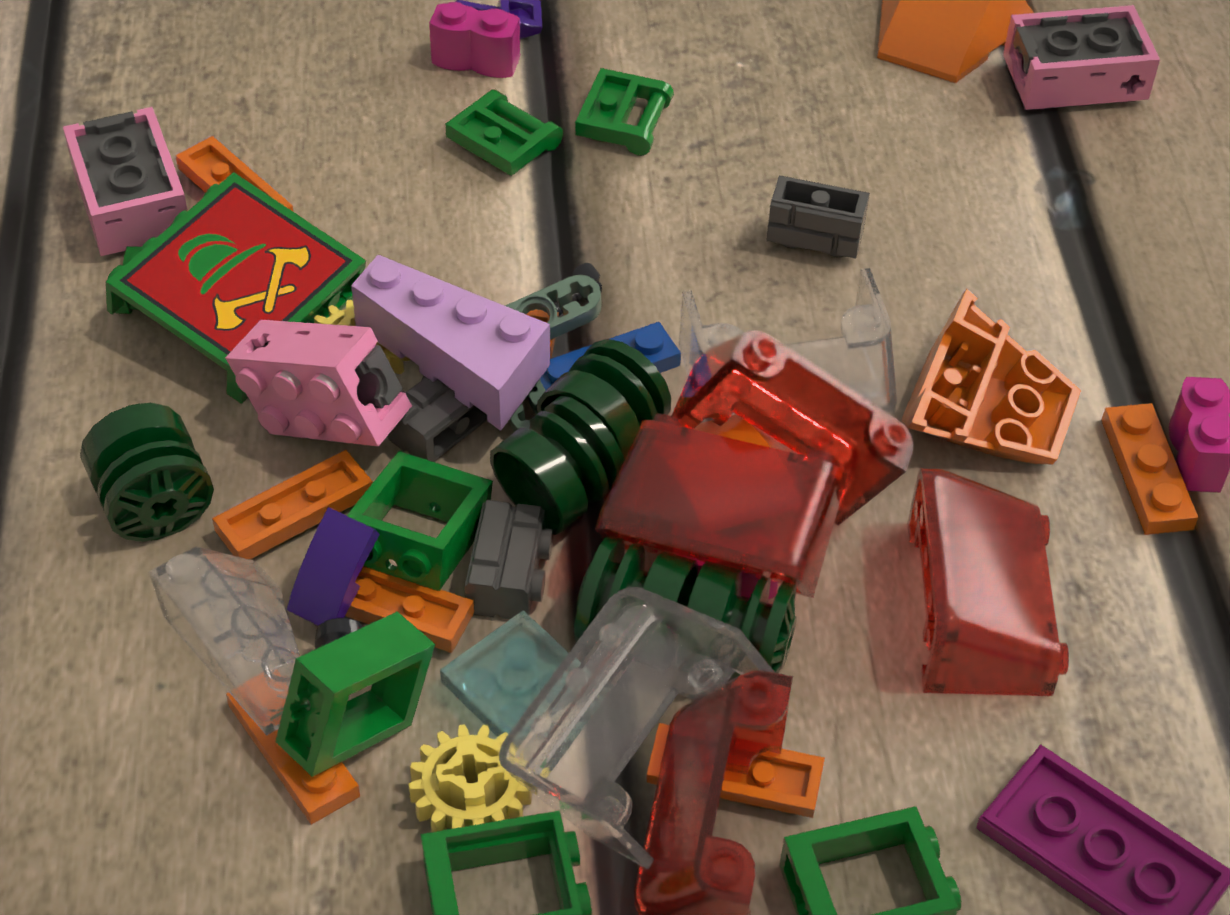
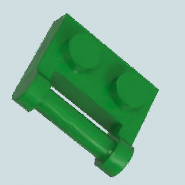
(610, 105)
(502, 132)

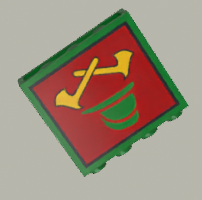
(229, 267)

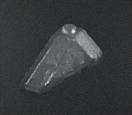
(234, 624)

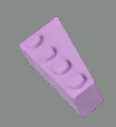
(454, 336)

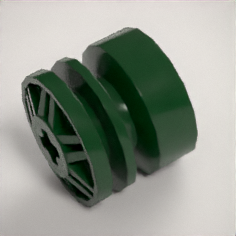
(616, 387)
(558, 462)
(146, 472)
(616, 570)
(764, 624)

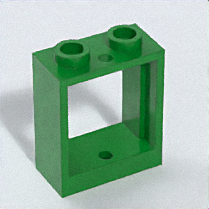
(430, 491)
(331, 729)
(499, 843)
(807, 850)

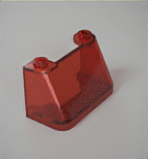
(800, 410)
(725, 502)
(984, 589)
(706, 737)

